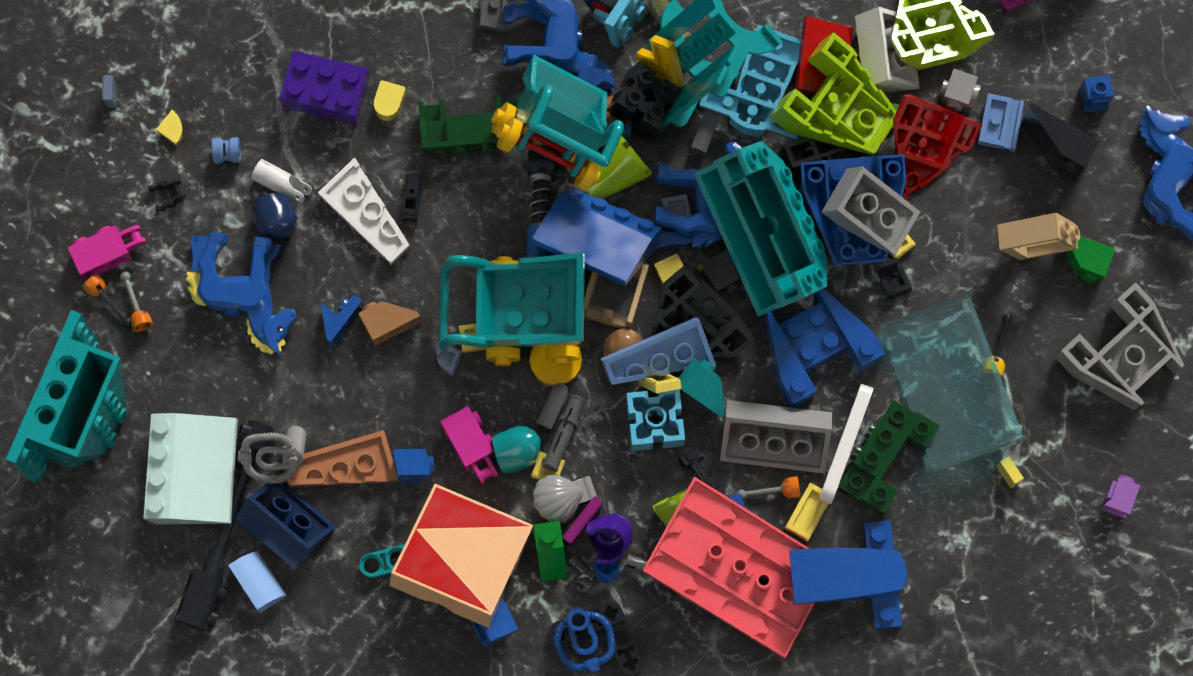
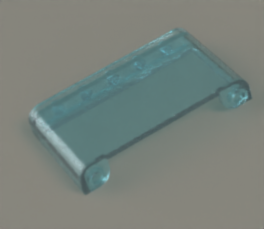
(952, 381)

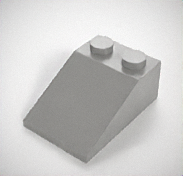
(871, 210)

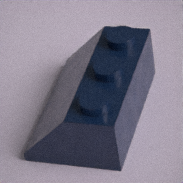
(285, 523)

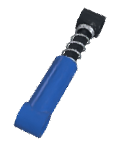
(541, 171)

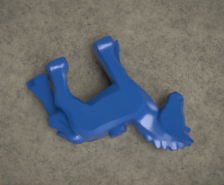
(559, 41)
(1172, 172)
(696, 229)

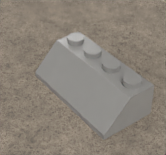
(776, 436)

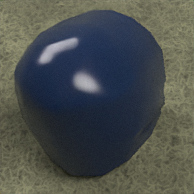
(274, 216)

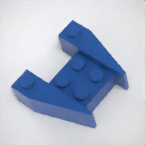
(815, 339)

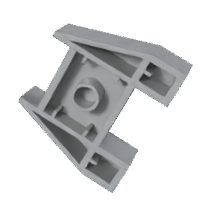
(1129, 356)

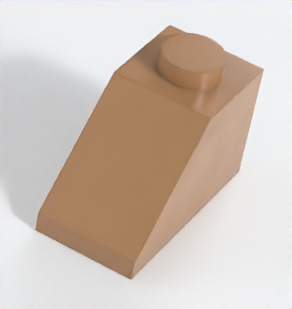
(386, 320)

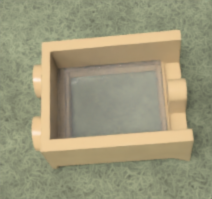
(612, 302)

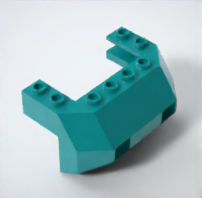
(764, 226)

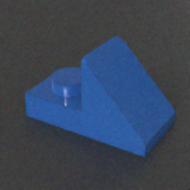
(335, 324)

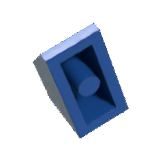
(413, 465)

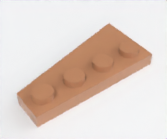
(349, 462)

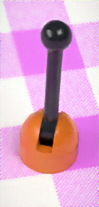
(95, 287)

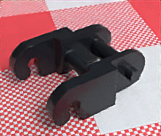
(166, 186)

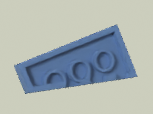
(659, 354)

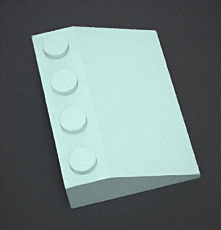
(190, 469)

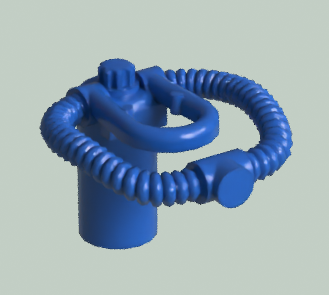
(577, 620)

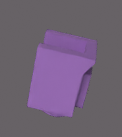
(1120, 496)

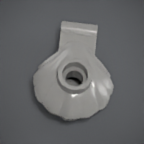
(558, 497)

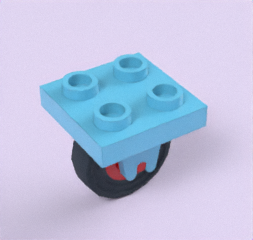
(618, 17)

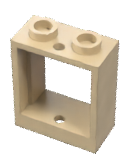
(1038, 236)

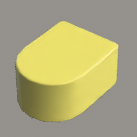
(389, 100)

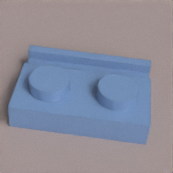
(1000, 122)

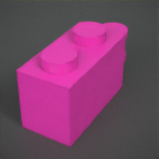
(104, 250)
(470, 442)

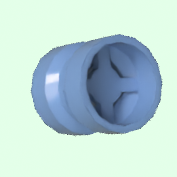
(226, 150)

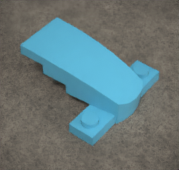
(759, 90)

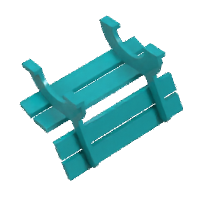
(708, 76)

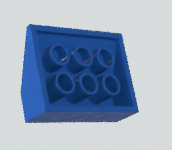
(609, 236)

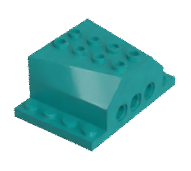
(73, 405)

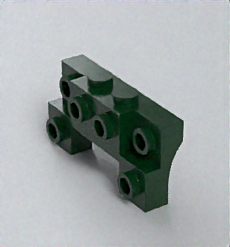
(461, 132)
(873, 459)

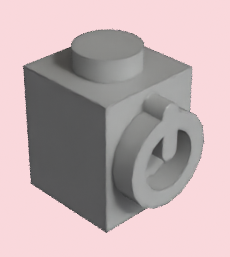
(959, 91)

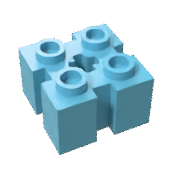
(666, 408)

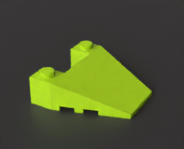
(845, 108)

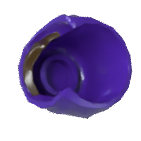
(610, 537)

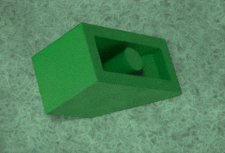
(1090, 260)
(550, 551)

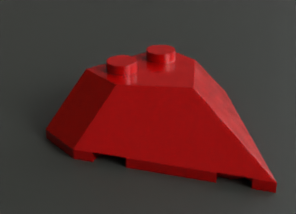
(929, 139)

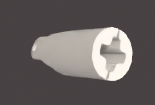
(280, 181)

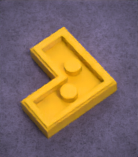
(663, 60)

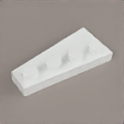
(359, 205)

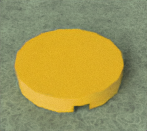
(550, 373)

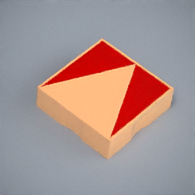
(461, 555)

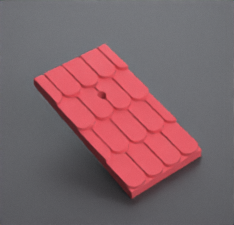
(715, 560)

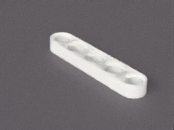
(846, 444)

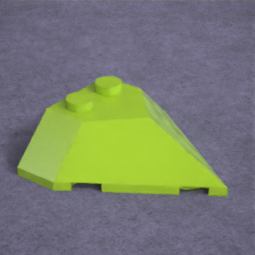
(937, 32)

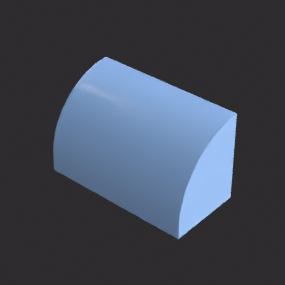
(257, 581)

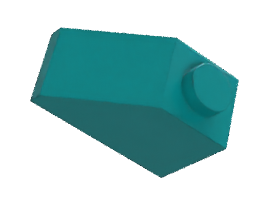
(703, 385)

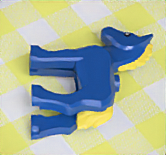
(240, 293)

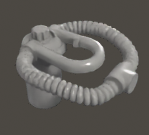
(292, 453)

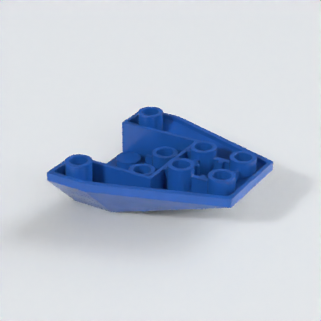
(818, 184)

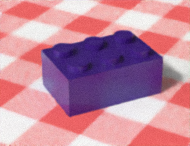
(324, 87)

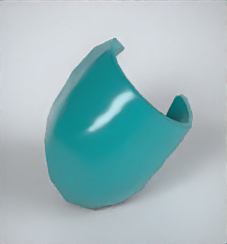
(516, 448)

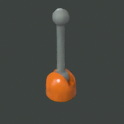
(140, 319)
(789, 488)

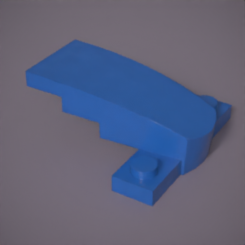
(853, 575)

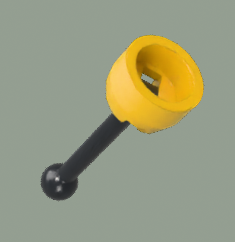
(1007, 319)

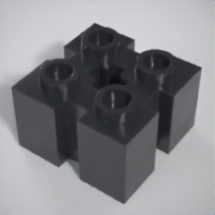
(643, 100)

